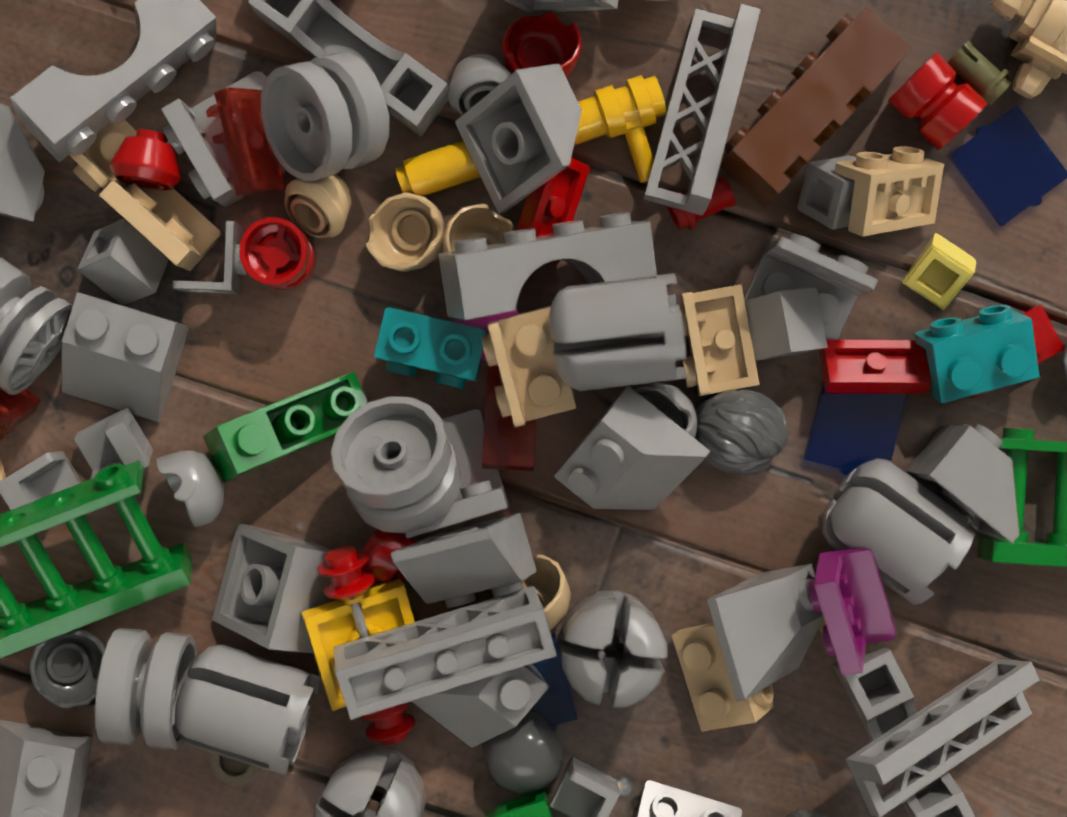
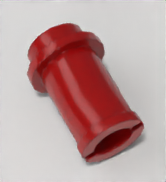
(721, 199)

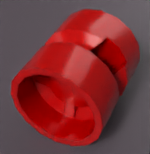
(937, 101)
(277, 253)

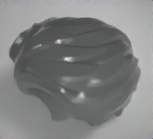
(740, 430)

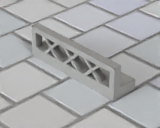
(721, 104)
(442, 652)
(934, 727)

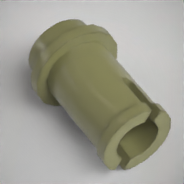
(980, 73)

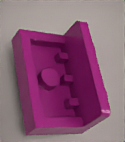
(852, 604)

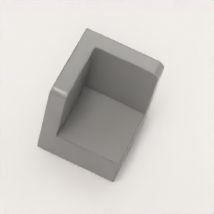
(826, 194)
(123, 262)
(786, 323)
(114, 441)
(39, 479)
(585, 791)

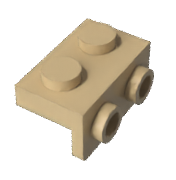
(718, 341)
(710, 682)

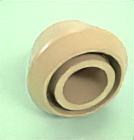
(318, 205)

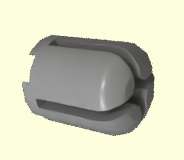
(617, 333)
(902, 524)
(626, 675)
(245, 707)
(356, 779)

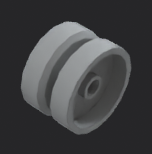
(324, 115)
(397, 464)
(141, 687)

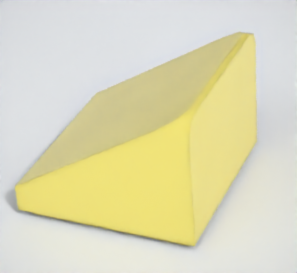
(940, 271)

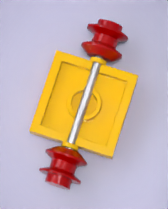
(353, 616)

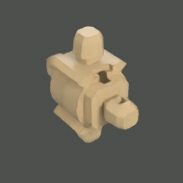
(1040, 38)

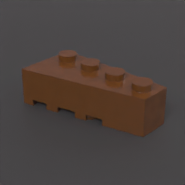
(814, 106)

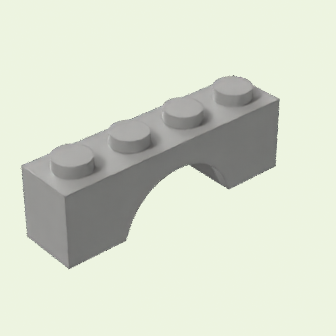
(321, 28)
(71, 108)
(488, 278)
(882, 703)

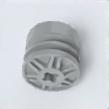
(29, 328)

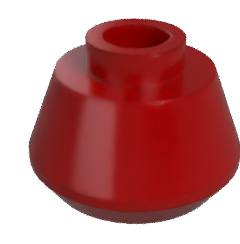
(147, 161)
(379, 551)

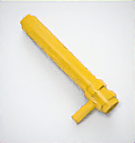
(606, 113)

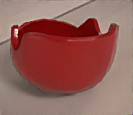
(541, 42)

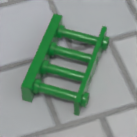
(1021, 550)
(112, 587)

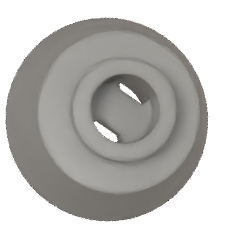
(473, 80)

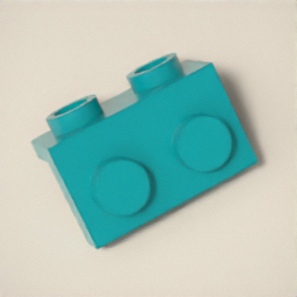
(430, 344)
(979, 352)

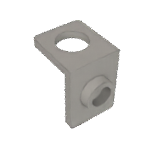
(232, 267)

